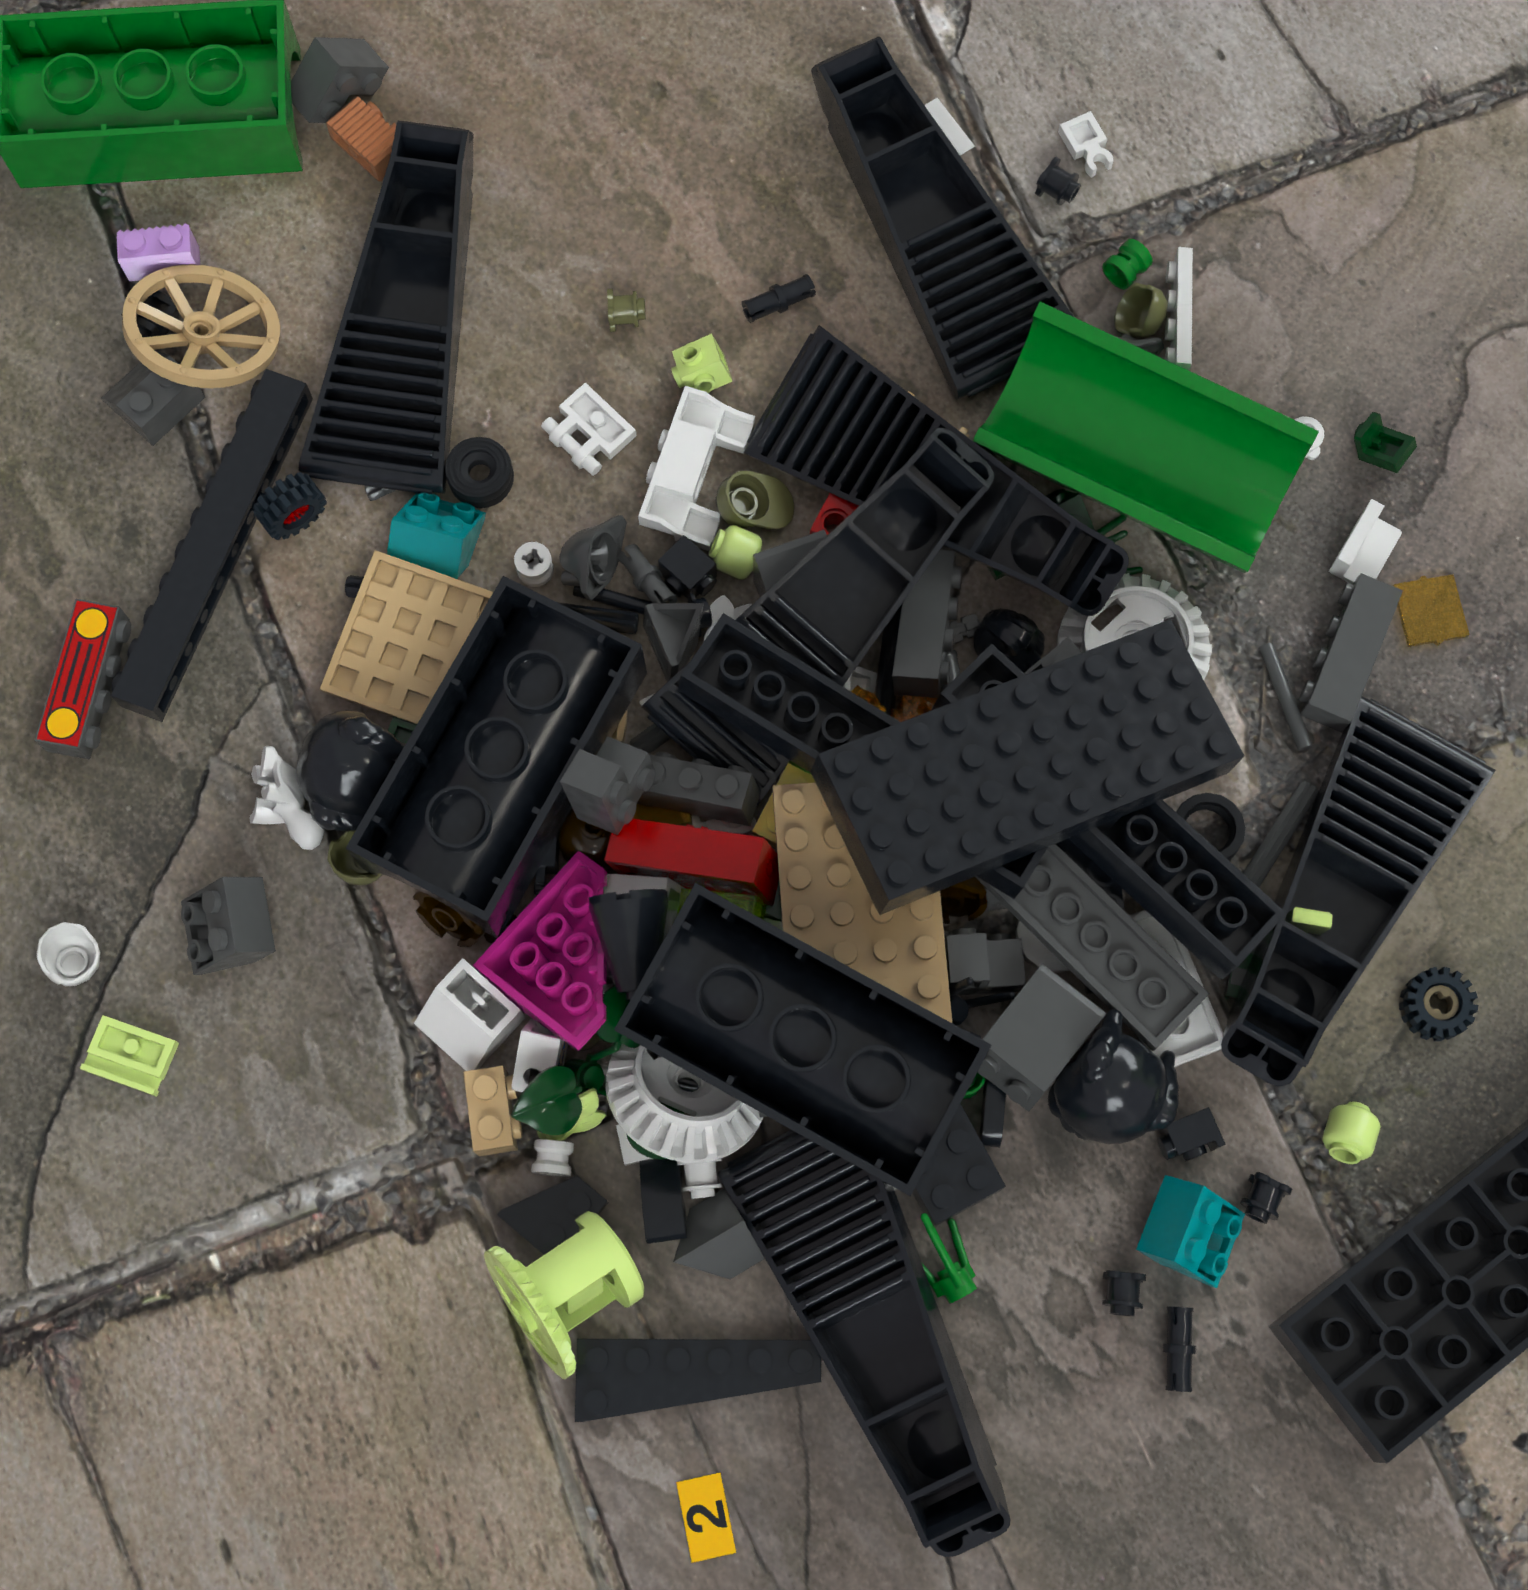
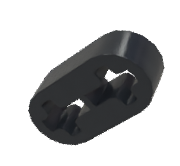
(992, 1115)

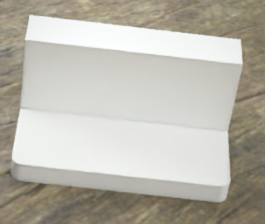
(1366, 546)

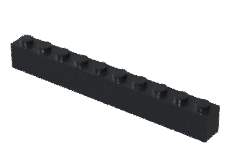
(211, 547)

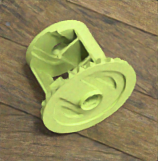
(566, 1287)

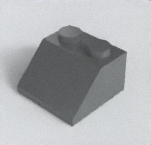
(151, 402)

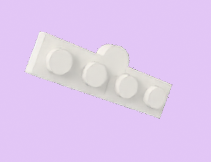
(1179, 299)

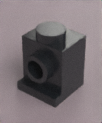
(1190, 1135)

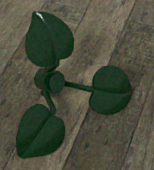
(551, 1098)

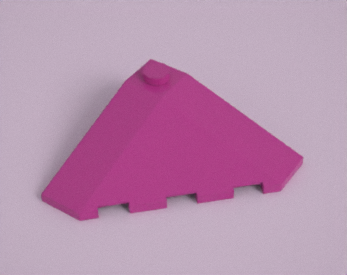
(553, 956)

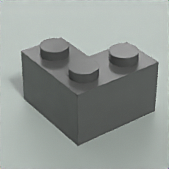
(333, 72)
(608, 784)
(992, 963)

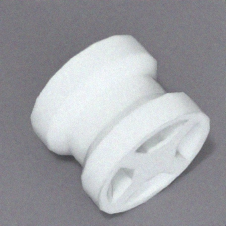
(534, 573)
(552, 1158)

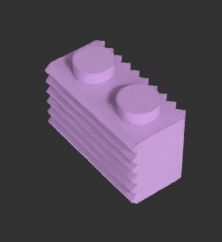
(156, 249)

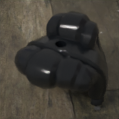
(1012, 635)

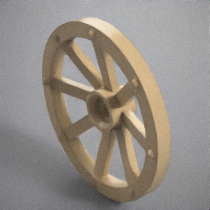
(200, 330)

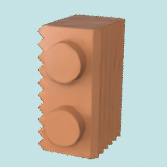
(364, 135)

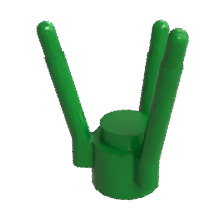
(954, 1279)

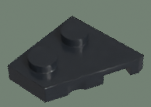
(551, 1214)

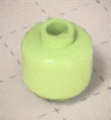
(734, 551)
(1351, 1132)

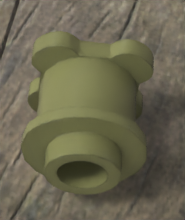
(625, 309)

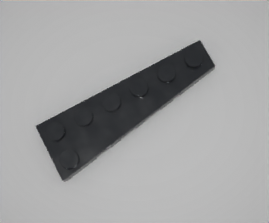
(656, 1374)

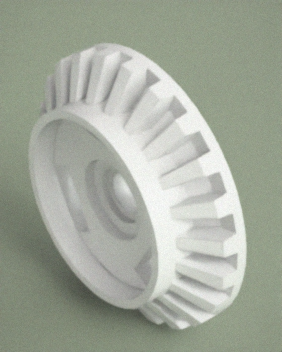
(1144, 605)
(634, 1094)

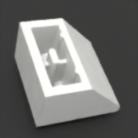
(468, 1016)

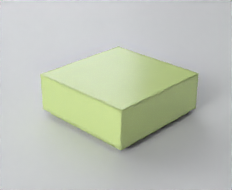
(1310, 920)

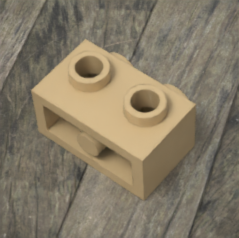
(490, 1110)

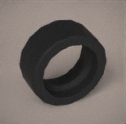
(1225, 809)

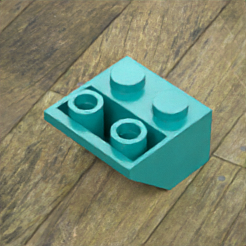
(436, 534)
(1191, 1230)

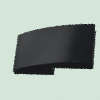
(662, 1200)

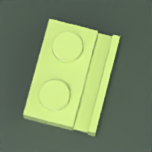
(129, 1055)

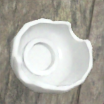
(68, 954)

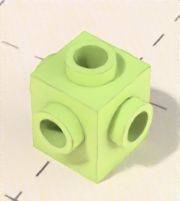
(701, 365)

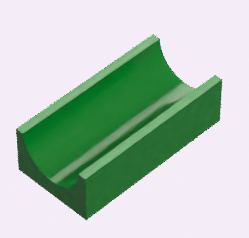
(148, 93)
(1145, 438)

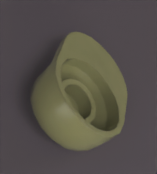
(754, 500)

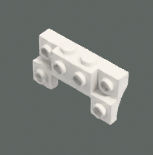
(683, 463)

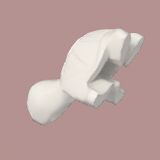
(283, 800)

